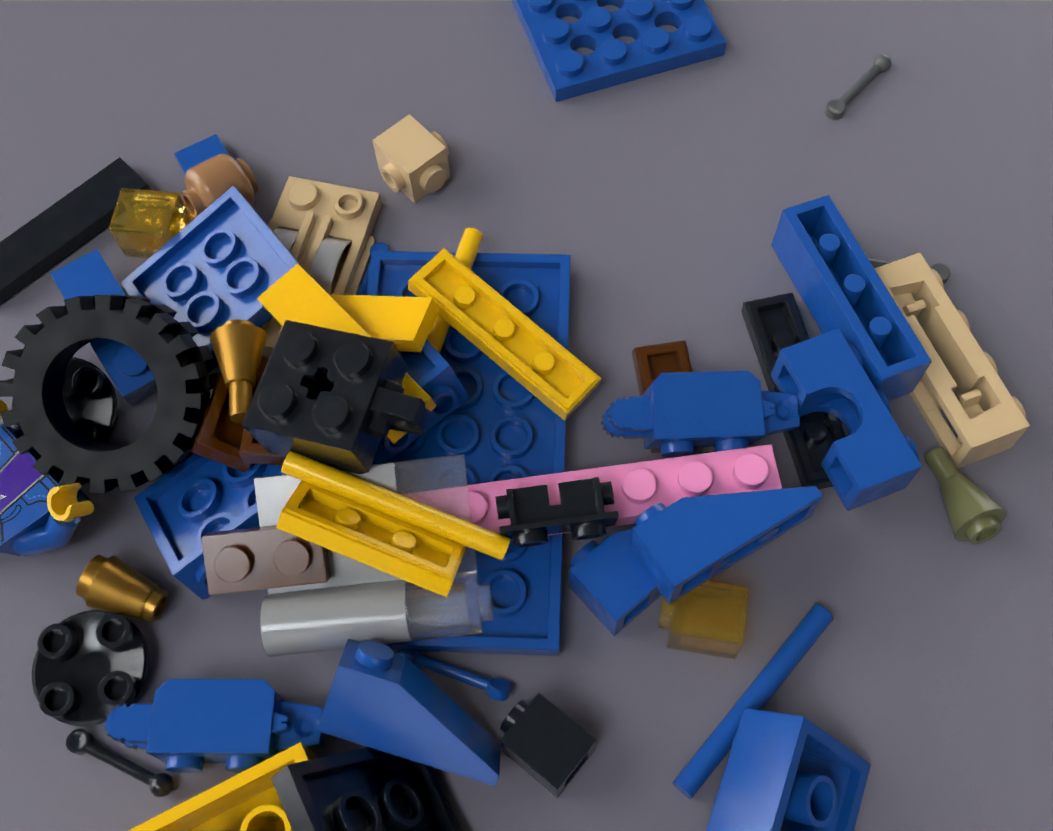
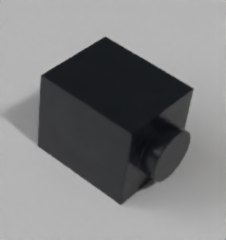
(546, 743)

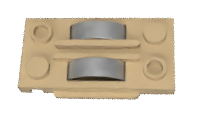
(327, 234)

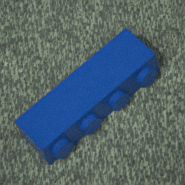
(848, 294)

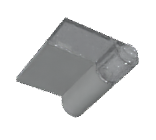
(362, 600)

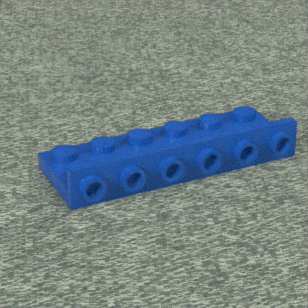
(213, 497)

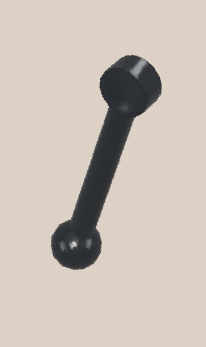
(82, 742)

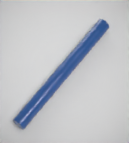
(755, 697)

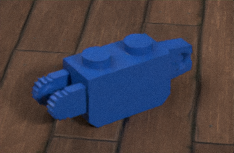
(702, 411)
(215, 723)

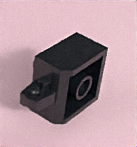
(332, 397)

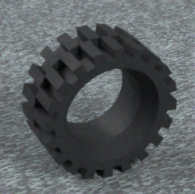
(39, 403)

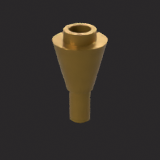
(239, 353)

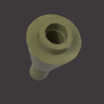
(969, 509)

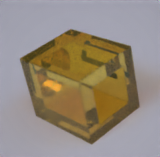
(147, 220)
(707, 620)

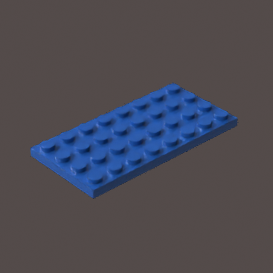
(503, 437)

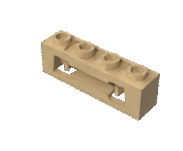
(986, 414)

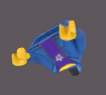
(34, 508)

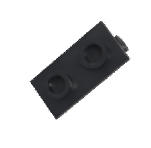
(579, 512)

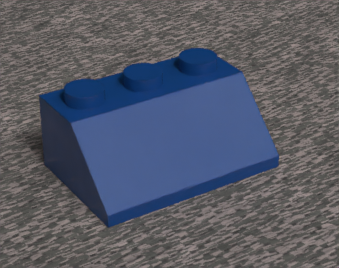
(788, 778)

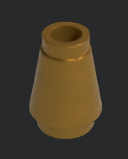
(120, 589)

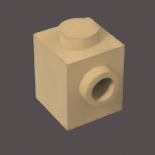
(412, 159)

